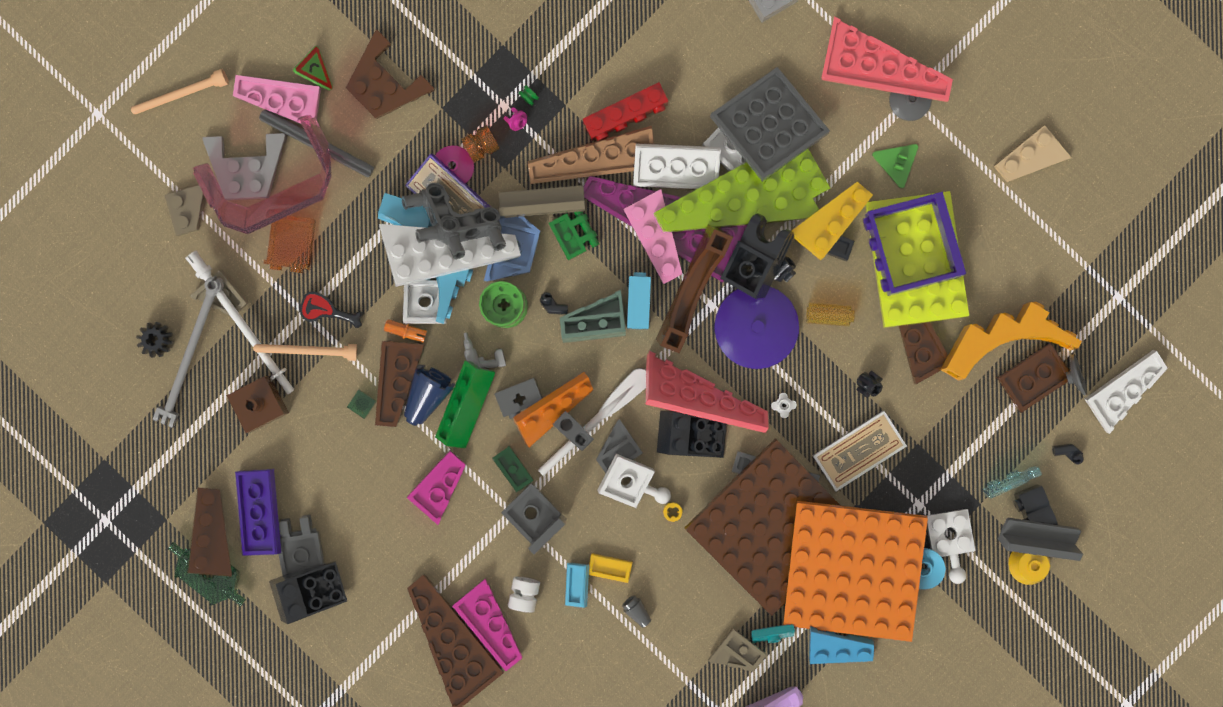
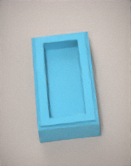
(577, 585)

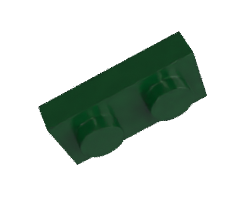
(513, 469)

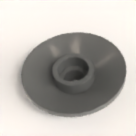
(909, 110)
(1075, 375)

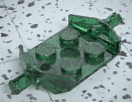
(214, 589)

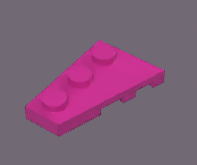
(437, 487)

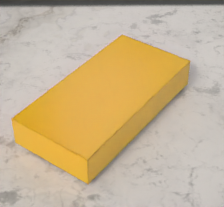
(610, 567)

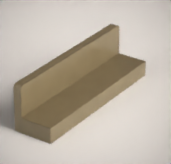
(541, 201)

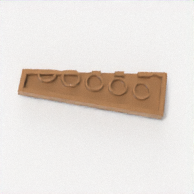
(593, 159)

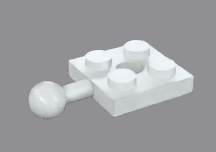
(413, 293)
(640, 478)
(961, 543)

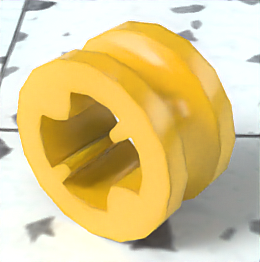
(672, 505)

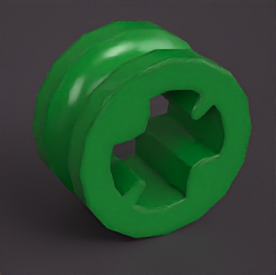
(528, 95)

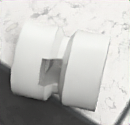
(523, 595)

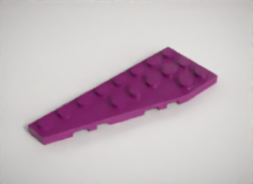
(615, 197)

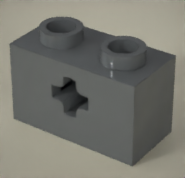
(506, 397)

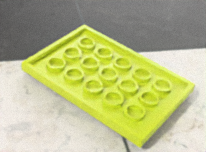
(913, 254)

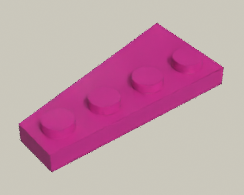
(486, 620)

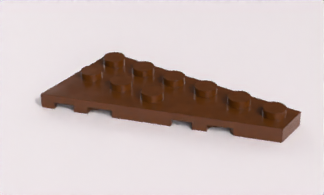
(456, 651)

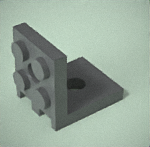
(543, 526)

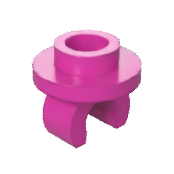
(517, 120)

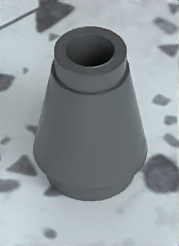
(635, 609)

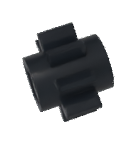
(786, 270)
(869, 384)

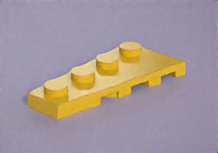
(829, 223)

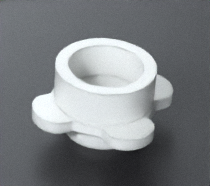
(784, 411)

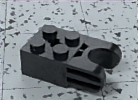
(760, 254)

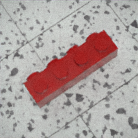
(625, 112)

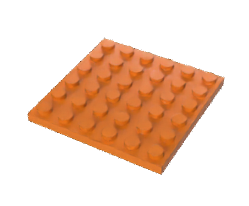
(855, 570)

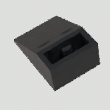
(690, 435)
(307, 592)

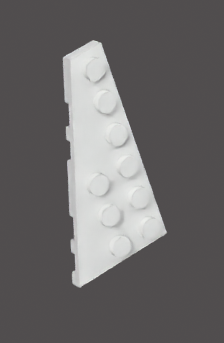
(432, 258)

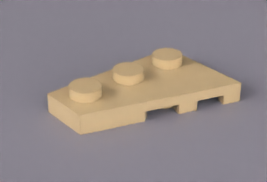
(1032, 155)

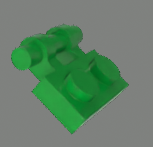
(568, 237)

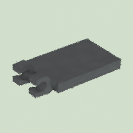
(299, 548)

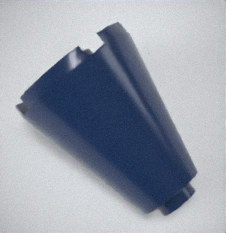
(426, 394)

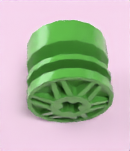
(495, 296)

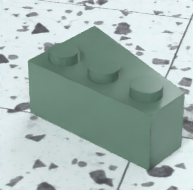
(595, 321)

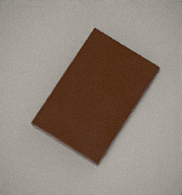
(1034, 377)

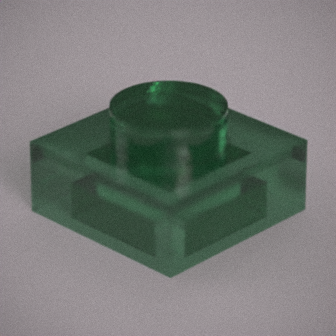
(361, 404)

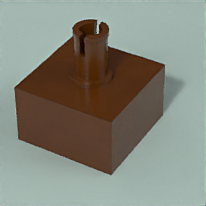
(257, 404)

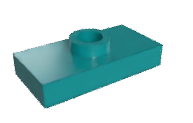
(772, 634)

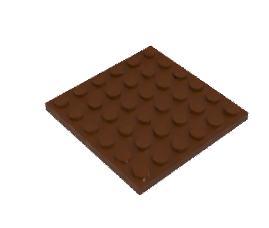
(753, 522)

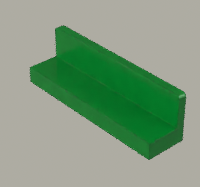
(464, 405)

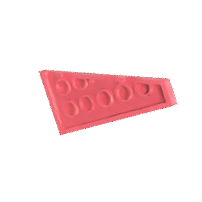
(872, 64)
(693, 395)

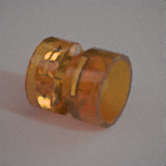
(487, 145)

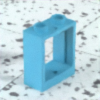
(638, 301)

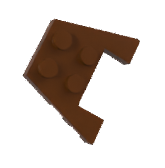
(376, 87)

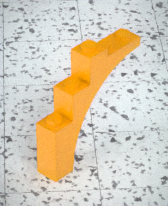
(1029, 324)

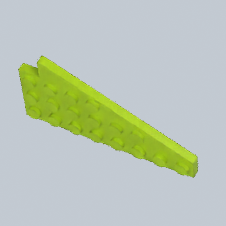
(741, 194)

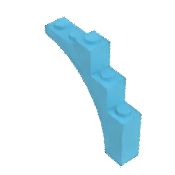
(394, 213)

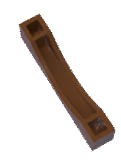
(705, 260)

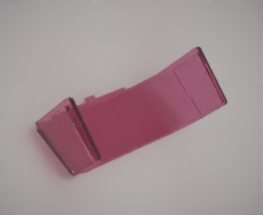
(278, 205)

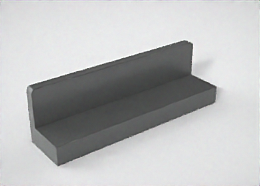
(1040, 539)

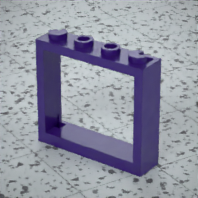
(947, 235)

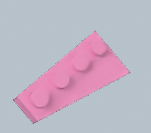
(657, 244)

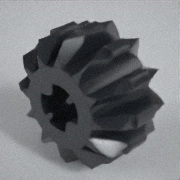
(160, 345)

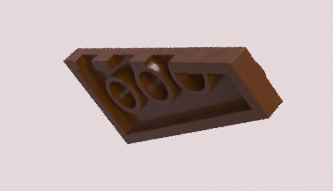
(922, 350)
(395, 380)
(209, 542)

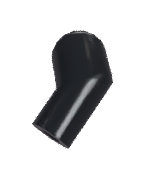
(551, 306)
(1070, 451)

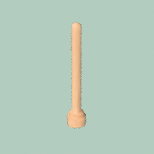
(219, 79)
(348, 352)

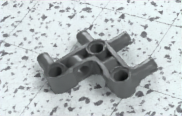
(451, 226)

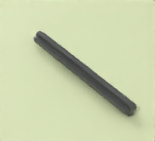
(300, 135)

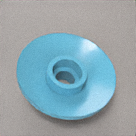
(935, 569)

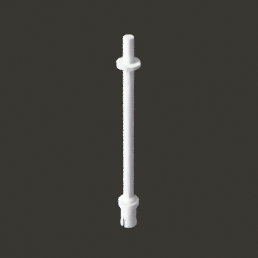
(204, 272)

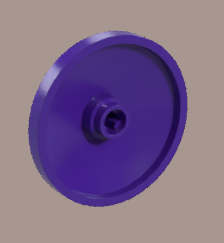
(756, 330)

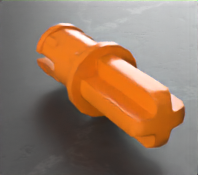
(404, 330)

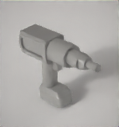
(471, 355)

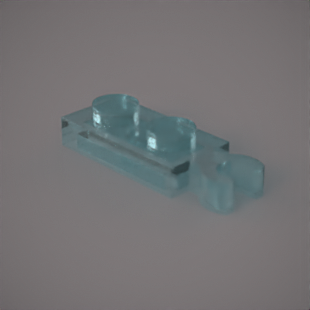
(1012, 481)

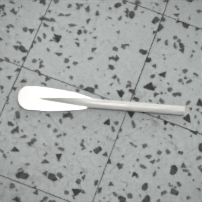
(623, 394)

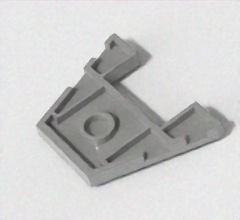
(245, 176)

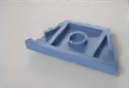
(527, 239)

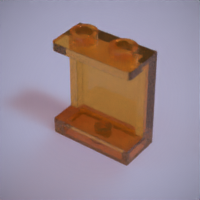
(291, 244)

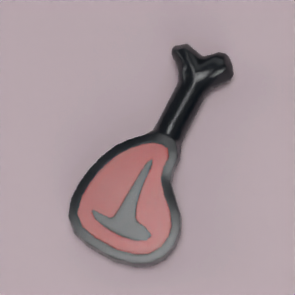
(316, 306)

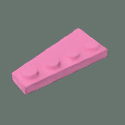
(279, 97)

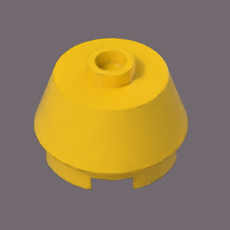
(1028, 568)

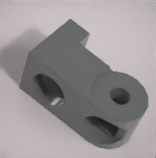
(573, 431)

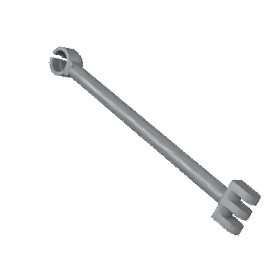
(167, 412)

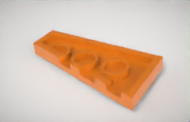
(540, 416)

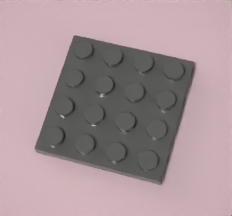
(769, 124)

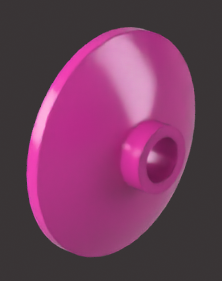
(464, 164)

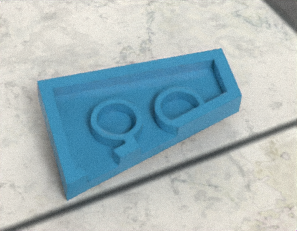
(834, 648)

